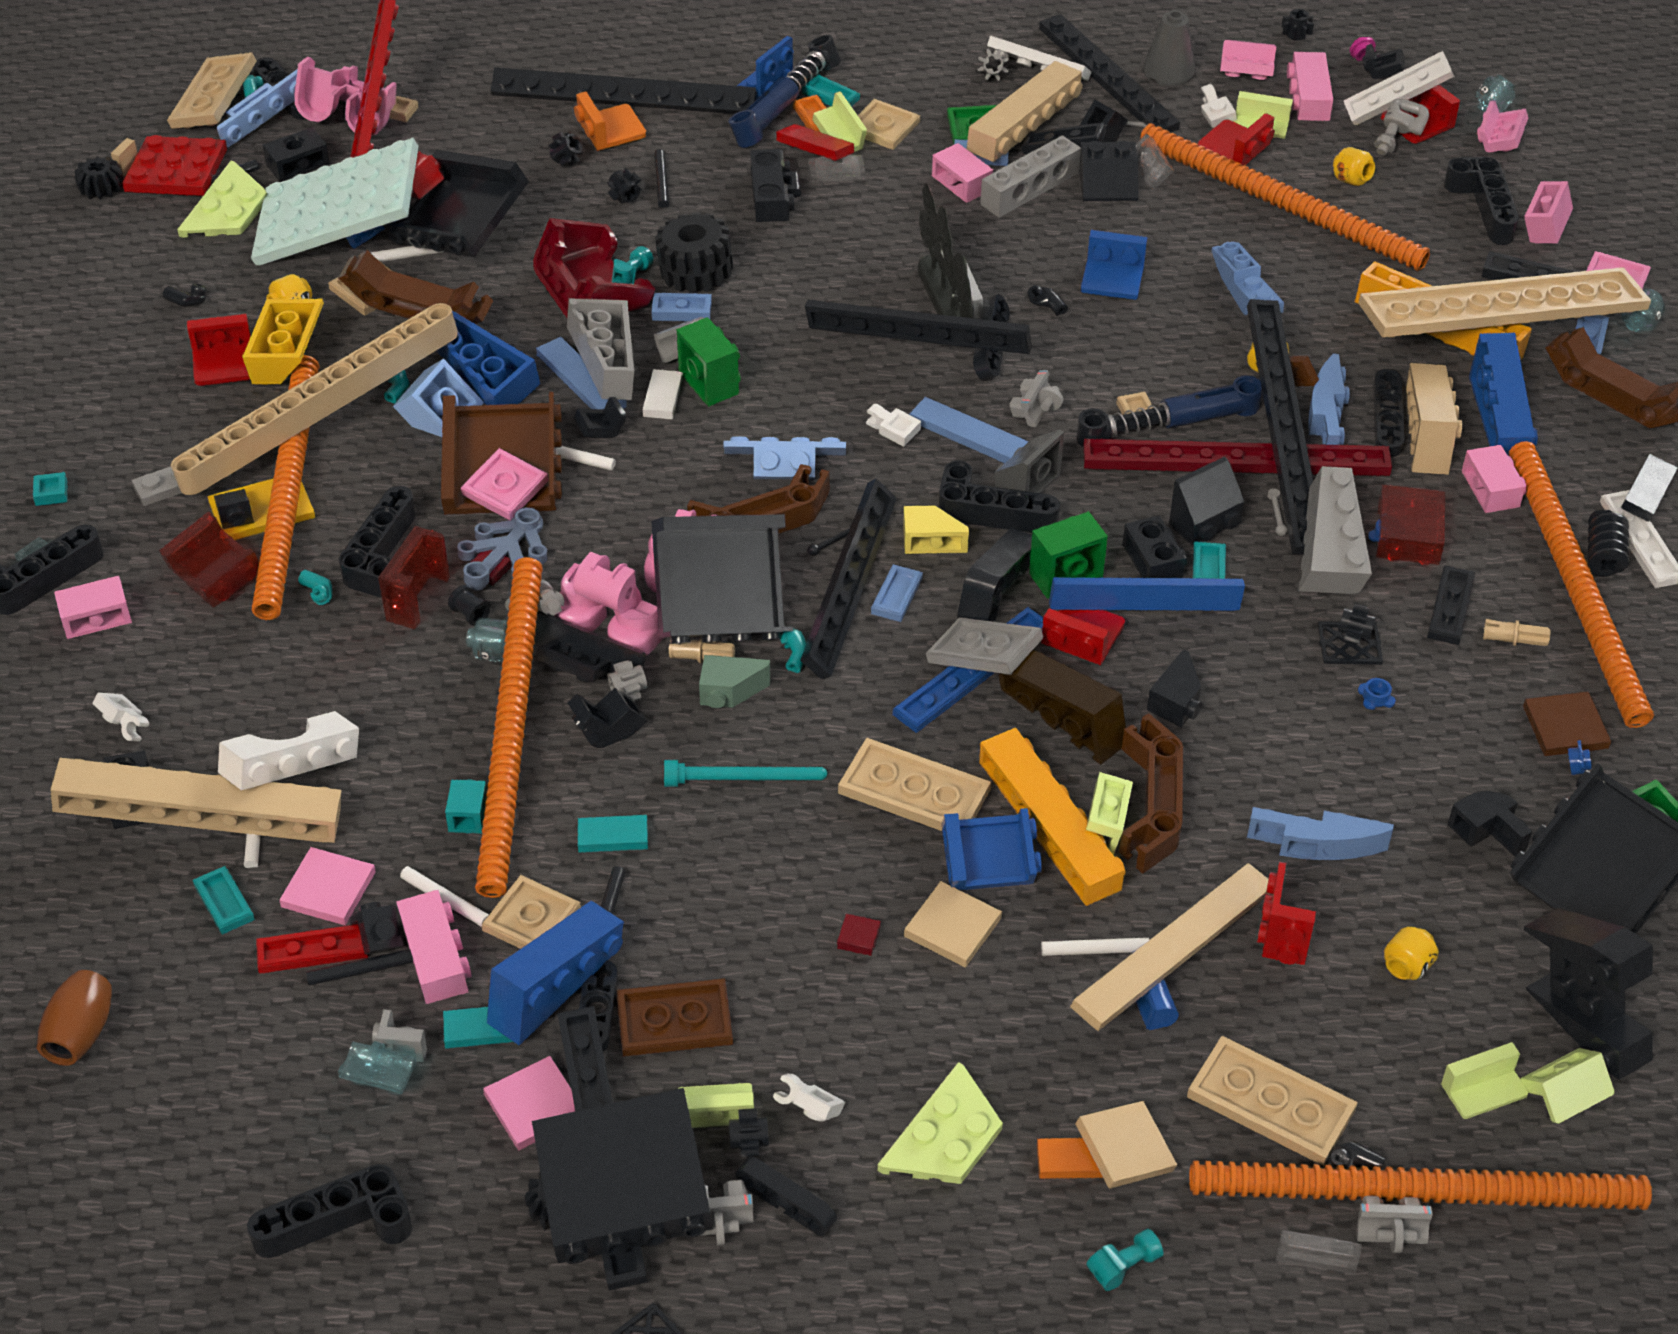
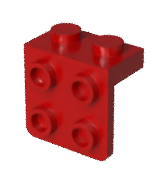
(1442, 113)
(1238, 141)
(219, 349)
(1082, 632)
(1286, 928)

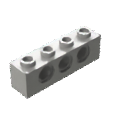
(1030, 176)

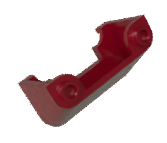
(577, 264)

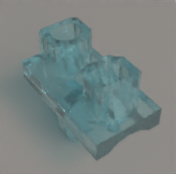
(377, 1067)

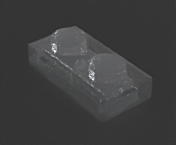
(1152, 162)
(827, 170)

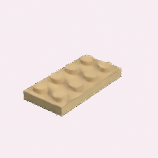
(211, 91)
(912, 785)
(1272, 1100)

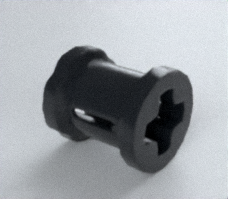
(468, 604)

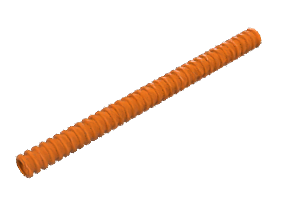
(1289, 198)
(282, 512)
(1582, 587)
(509, 729)
(1421, 1185)

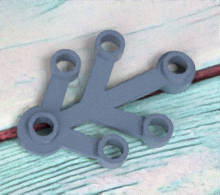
(525, 523)

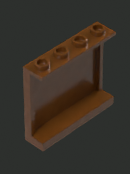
(478, 431)

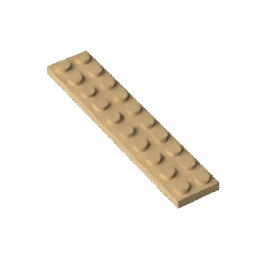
(1503, 302)

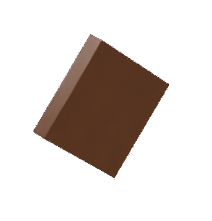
(1564, 720)

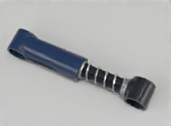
(750, 123)
(1239, 398)

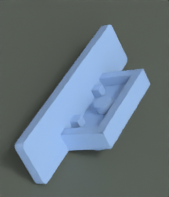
(257, 109)
(782, 458)

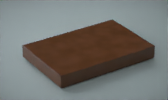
(674, 1017)

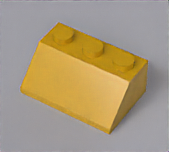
(280, 338)

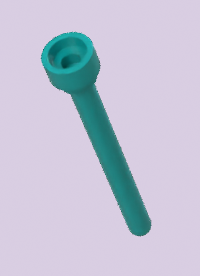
(678, 773)

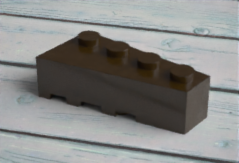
(1069, 701)

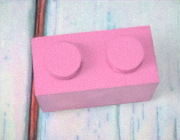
(960, 171)
(1548, 212)
(1493, 478)
(92, 607)

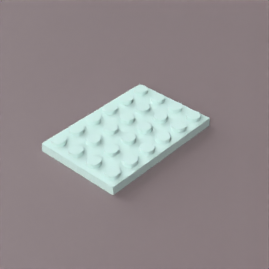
(335, 201)

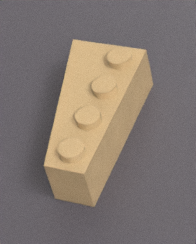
(1431, 418)

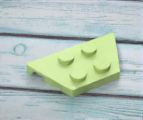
(227, 205)
(946, 1133)

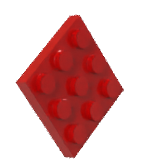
(175, 165)

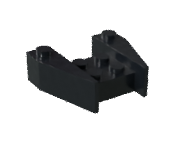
(1587, 985)

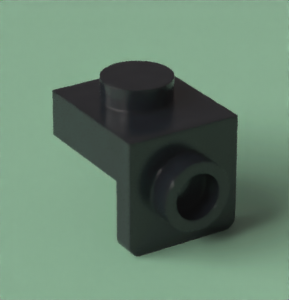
(1383, 64)
(601, 422)
(377, 927)

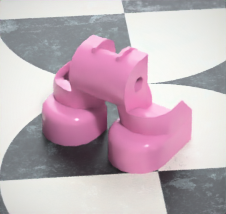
(320, 91)
(593, 587)

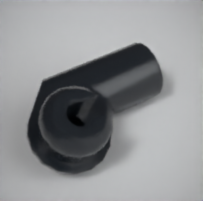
(1047, 298)
(183, 299)
(1354, 1154)

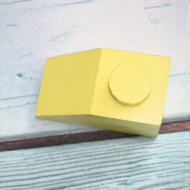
(933, 531)

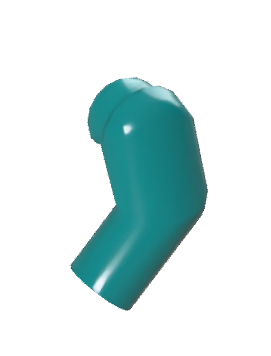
(252, 84)
(399, 386)
(320, 586)
(796, 642)

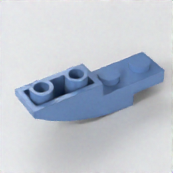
(1242, 275)
(1328, 402)
(1331, 839)

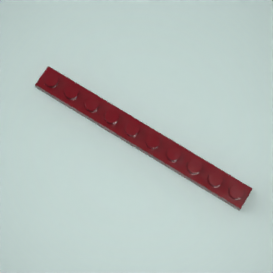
(1241, 456)

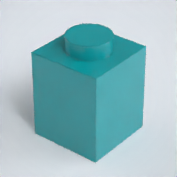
(466, 806)

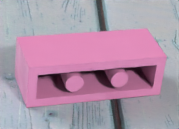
(1310, 86)
(434, 946)

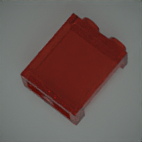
(1411, 524)
(210, 560)
(416, 561)

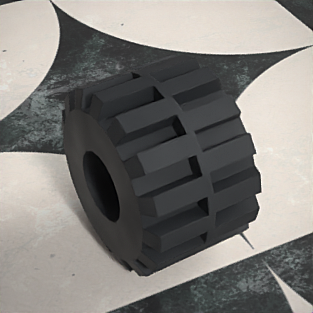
(694, 252)

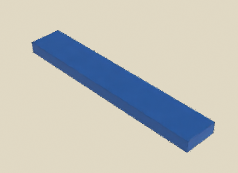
(1146, 594)
(950, 685)

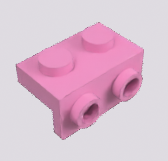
(1248, 58)
(1501, 130)

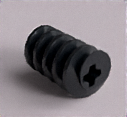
(1607, 543)

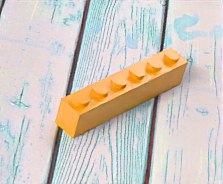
(1382, 278)
(1059, 823)

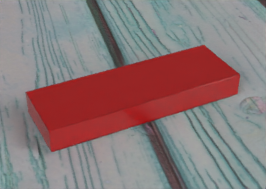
(815, 142)
(309, 948)

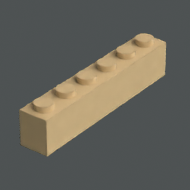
(1024, 111)

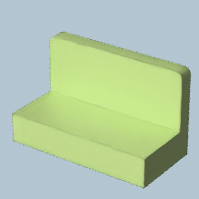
(1253, 106)
(841, 122)
(1109, 808)
(1484, 1081)
(1571, 1083)
(717, 1103)

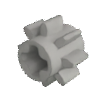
(996, 57)
(628, 679)

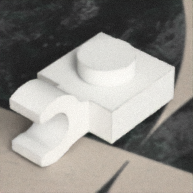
(1216, 109)
(895, 426)
(120, 710)
(815, 1101)

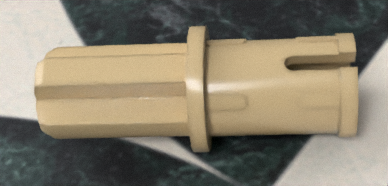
(1516, 633)
(697, 650)

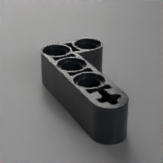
(1487, 182)
(993, 505)
(376, 538)
(48, 568)
(994, 575)
(328, 1217)

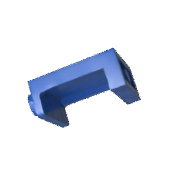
(990, 851)

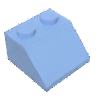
(424, 398)

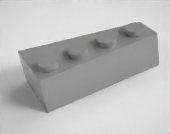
(604, 343)
(1334, 538)

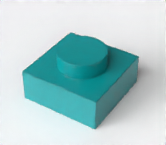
(50, 488)

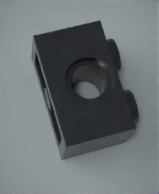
(296, 154)

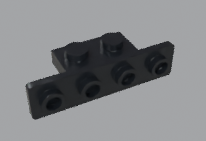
(580, 650)

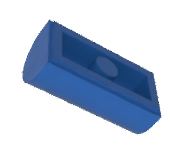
(1157, 1007)

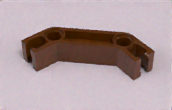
(406, 294)
(1611, 383)
(797, 501)
(1162, 758)

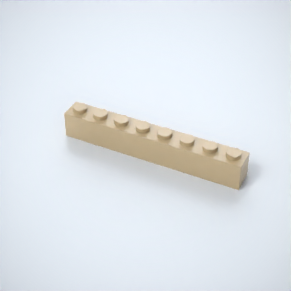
(194, 800)

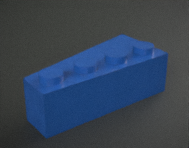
(490, 365)
(1501, 391)
(550, 969)

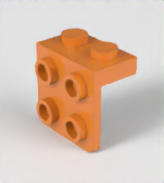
(608, 126)

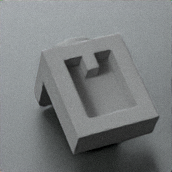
(400, 1040)

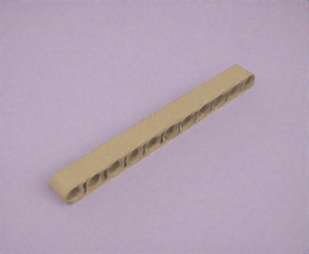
(313, 399)

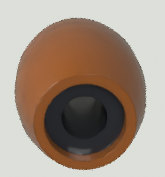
(74, 1017)

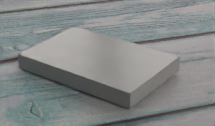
(984, 645)

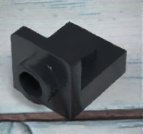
(233, 509)

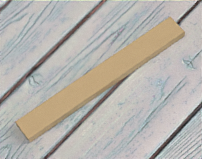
(1170, 947)

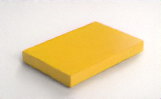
(259, 500)

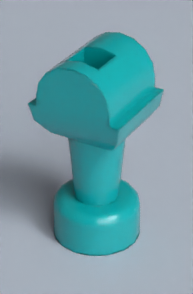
(625, 272)
(1110, 1264)

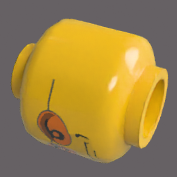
(1353, 166)

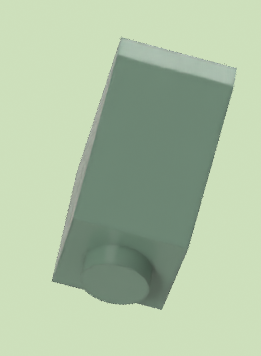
(731, 680)

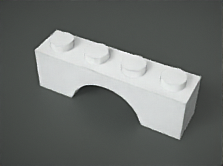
(258, 761)

